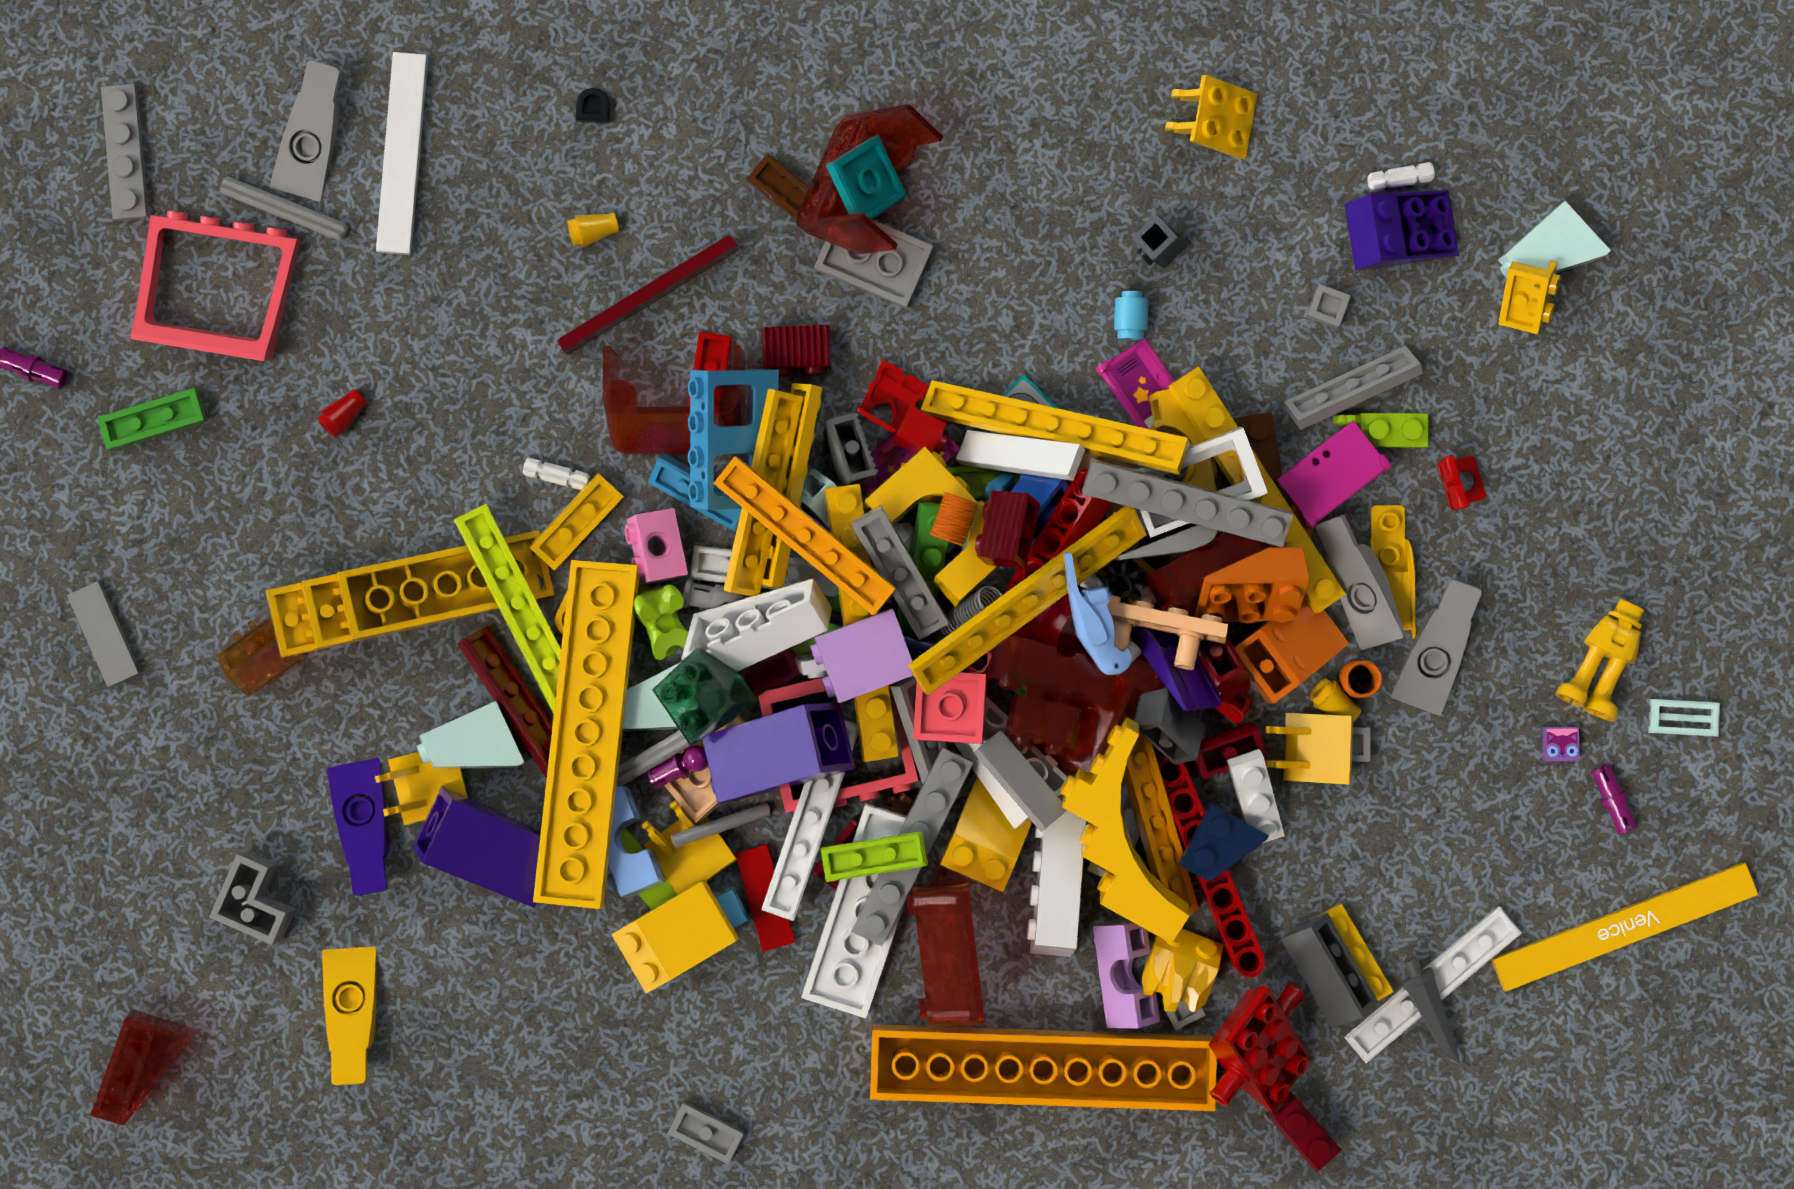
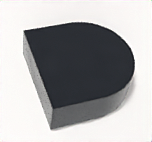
(593, 106)

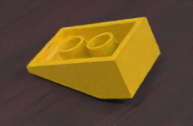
(984, 841)
(675, 936)

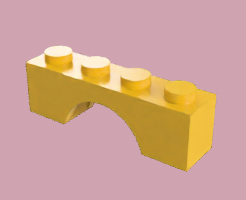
(1172, 419)

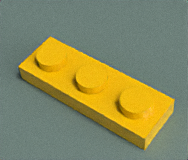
(576, 521)
(1359, 951)

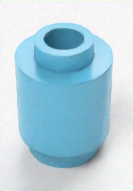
(1131, 315)

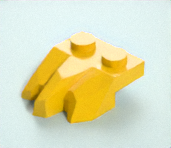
(1182, 969)

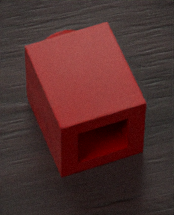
(920, 431)

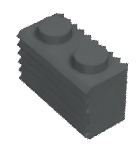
(849, 451)
(1169, 726)

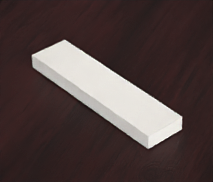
(1020, 455)

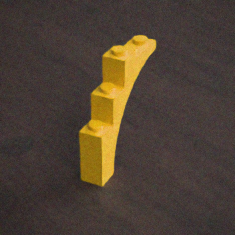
(1130, 886)

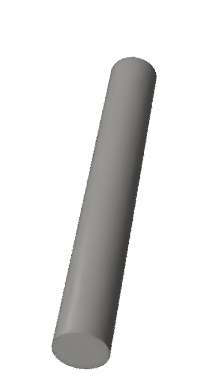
(720, 825)

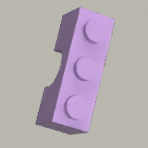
(1123, 997)

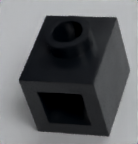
(1158, 242)

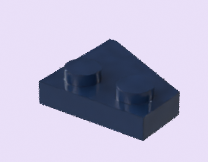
(1219, 843)

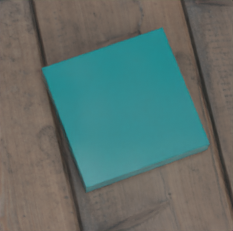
(866, 179)

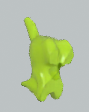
(658, 613)

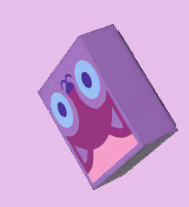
(1560, 743)

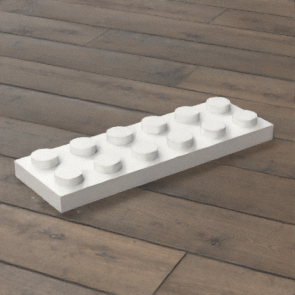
(844, 963)

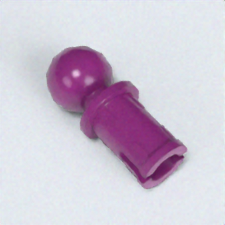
(679, 766)

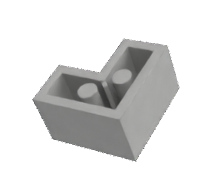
(244, 902)

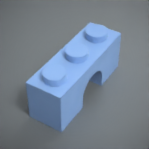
(630, 872)

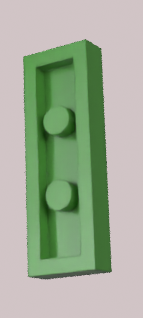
(152, 419)

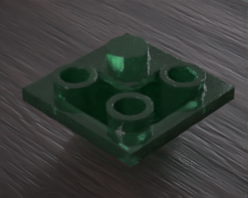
(703, 695)

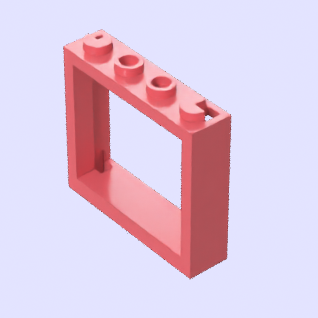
(865, 790)

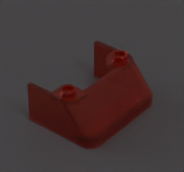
(823, 210)
(661, 429)
(947, 953)

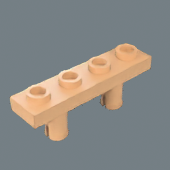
(1175, 621)

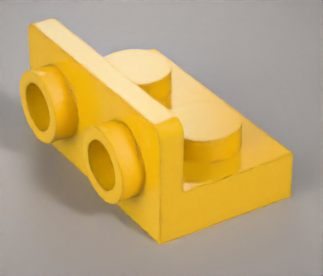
(1528, 296)

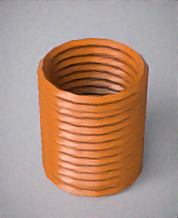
(954, 519)
(1376, 679)

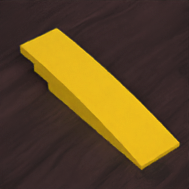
(392, 597)

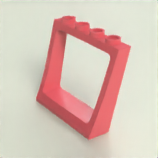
(149, 330)

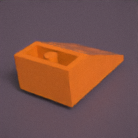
(1257, 587)
(1289, 652)

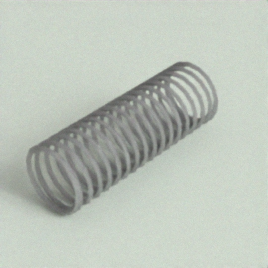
(963, 605)

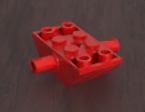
(1260, 1048)

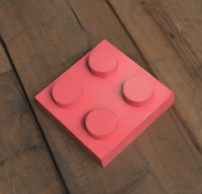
(952, 711)

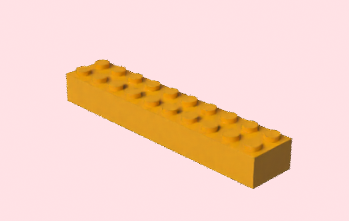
(1042, 1067)

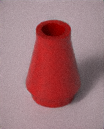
(342, 413)

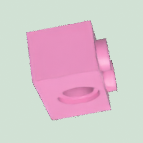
(664, 529)

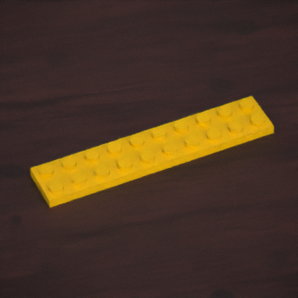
(586, 735)

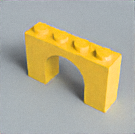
(927, 480)

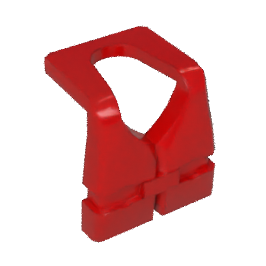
(892, 388)
(1448, 471)

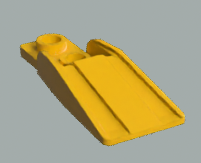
(1396, 558)
(349, 1011)

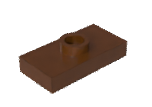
(778, 185)

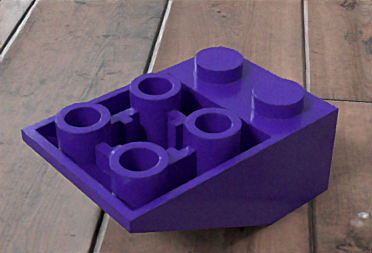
(1401, 228)

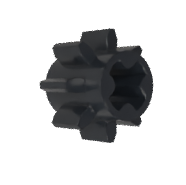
(1131, 576)

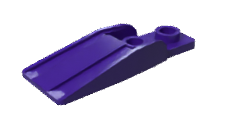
(1189, 687)
(361, 823)

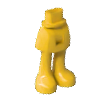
(1618, 640)

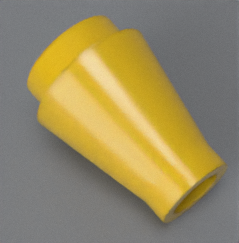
(591, 228)
(1333, 700)

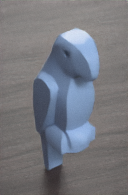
(1095, 623)

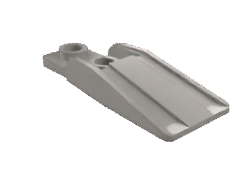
(309, 134)
(1173, 544)
(1363, 579)
(1438, 650)

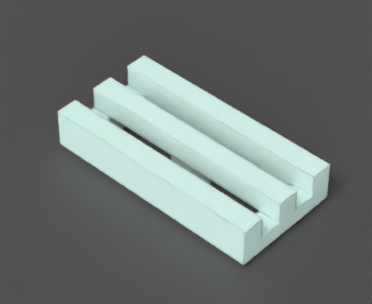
(1655, 716)

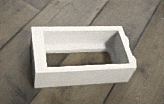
(1248, 489)

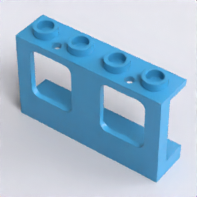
(710, 440)

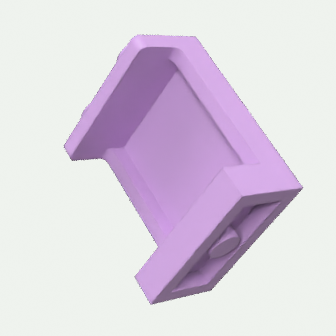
(863, 656)

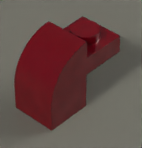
(1056, 627)

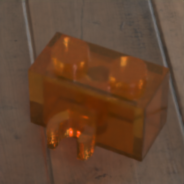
(255, 658)

